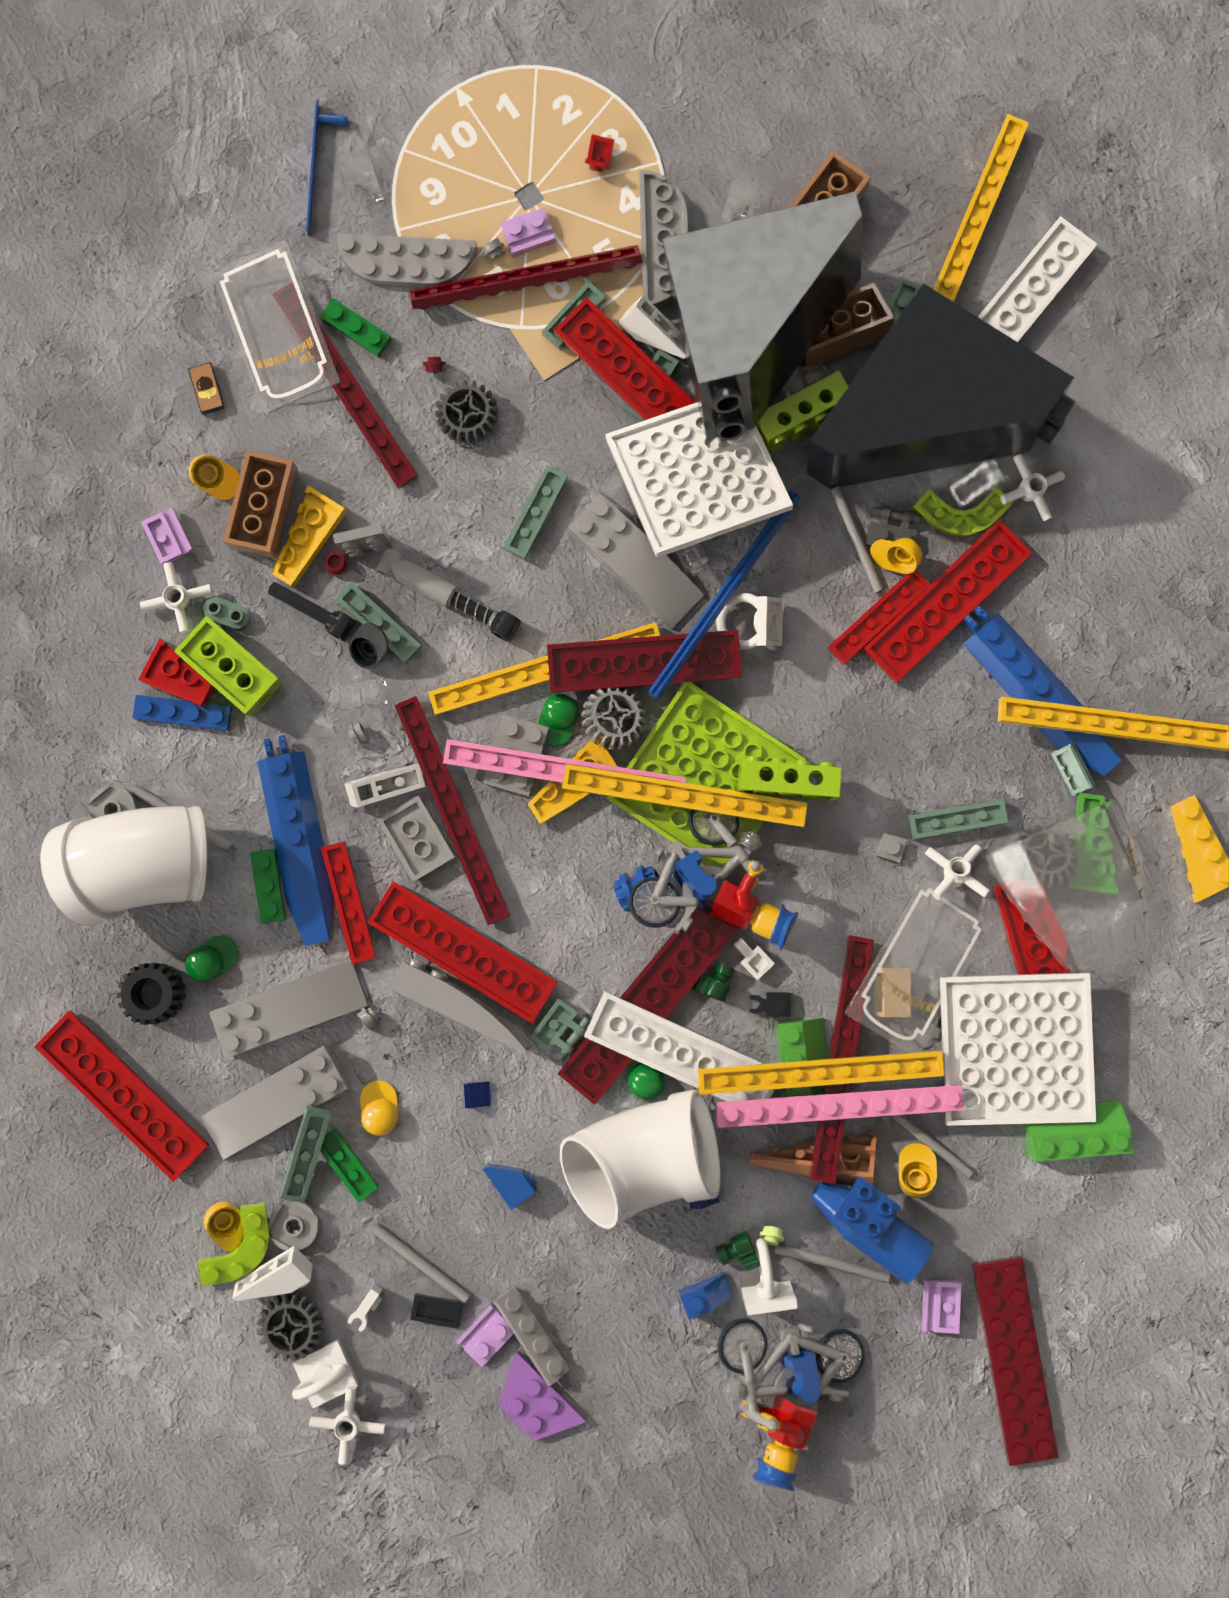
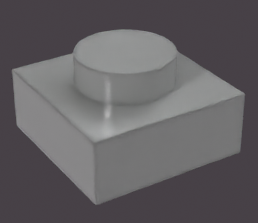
(891, 847)

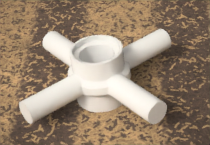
(1039, 483)
(168, 593)
(953, 879)
(342, 1433)

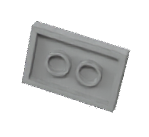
(362, 539)
(519, 736)
(416, 838)

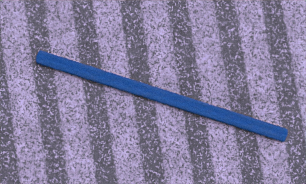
(719, 601)

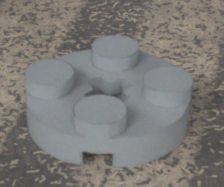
(110, 796)
(280, 1228)

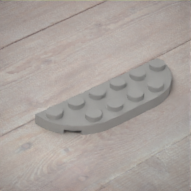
(662, 216)
(406, 259)

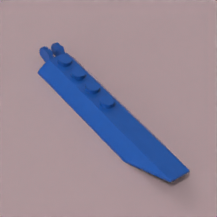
(1028, 678)
(297, 840)

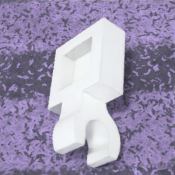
(754, 960)
(370, 1302)

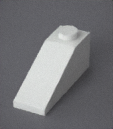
(651, 327)
(384, 785)
(276, 1277)

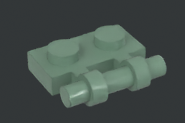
(554, 1024)

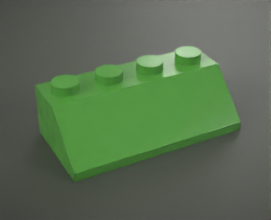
(801, 1042)
(1081, 1139)

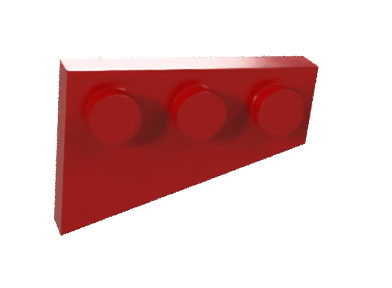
(174, 676)

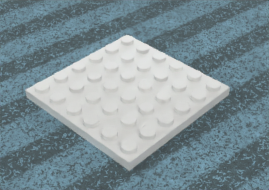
(694, 485)
(1019, 1048)

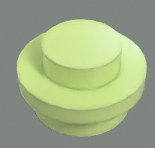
(772, 1235)

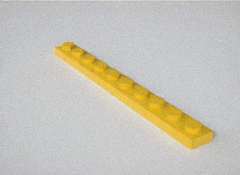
(980, 207)
(509, 679)
(1113, 723)
(684, 795)
(820, 1072)

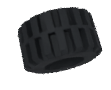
(131, 993)

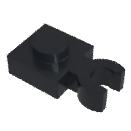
(776, 1004)

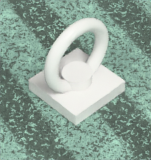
(767, 619)
(767, 1294)
(324, 1374)

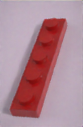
(878, 616)
(348, 902)

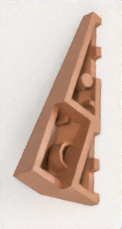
(855, 1158)

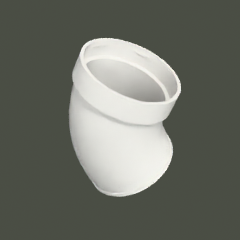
(125, 862)
(643, 1159)

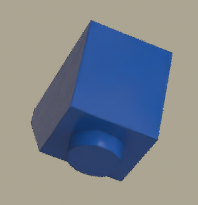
(511, 1183)
(705, 1295)

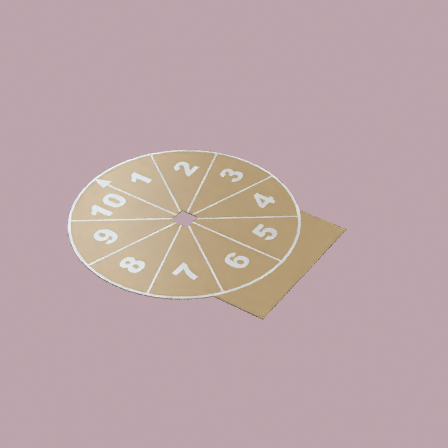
(494, 139)

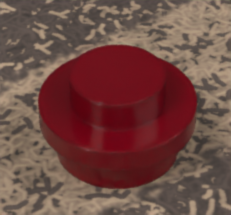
(434, 365)
(336, 563)

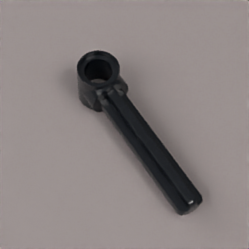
(336, 623)

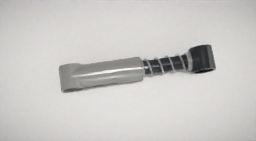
(444, 593)

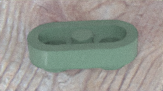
(225, 613)

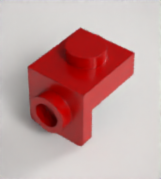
(600, 153)

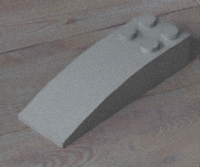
(631, 560)
(449, 999)
(288, 1009)
(275, 1101)

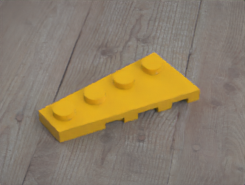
(313, 527)
(554, 799)
(1201, 849)

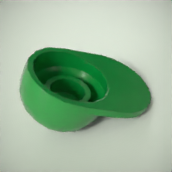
(560, 715)
(211, 959)
(644, 1080)

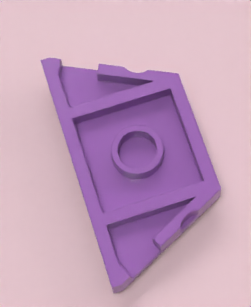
(535, 1405)

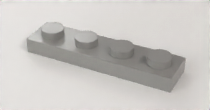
(531, 1336)

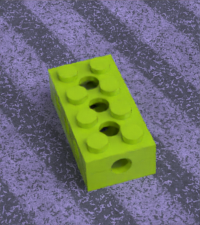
(800, 412)
(213, 668)
(826, 774)

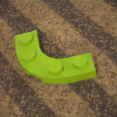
(961, 522)
(246, 1256)

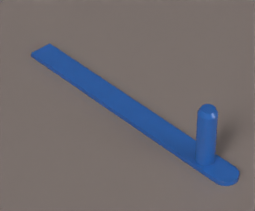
(319, 119)

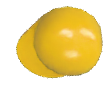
(214, 476)
(898, 555)
(379, 1108)
(917, 1170)
(224, 1225)

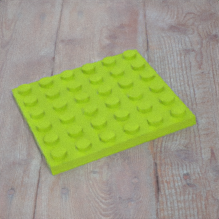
(705, 745)

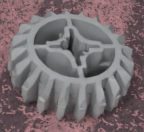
(615, 736)

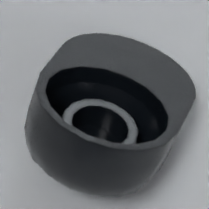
(368, 646)

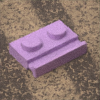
(528, 232)
(167, 536)
(941, 1306)
(485, 1335)

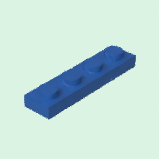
(182, 713)

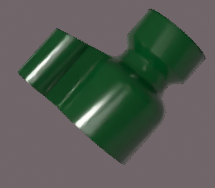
(717, 986)
(740, 1248)

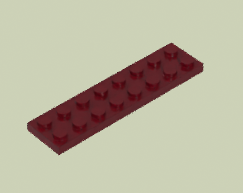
(640, 661)
(1015, 1361)

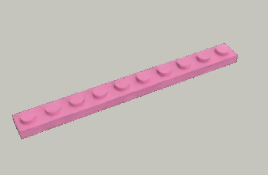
(526, 763)
(839, 1106)

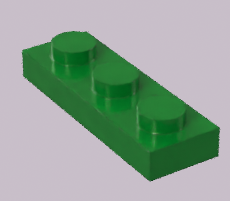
(355, 328)
(268, 886)
(347, 1165)

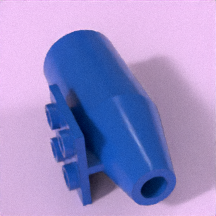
(871, 1225)

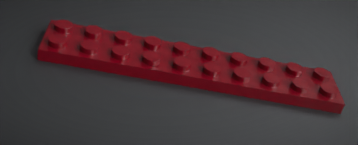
(655, 989)

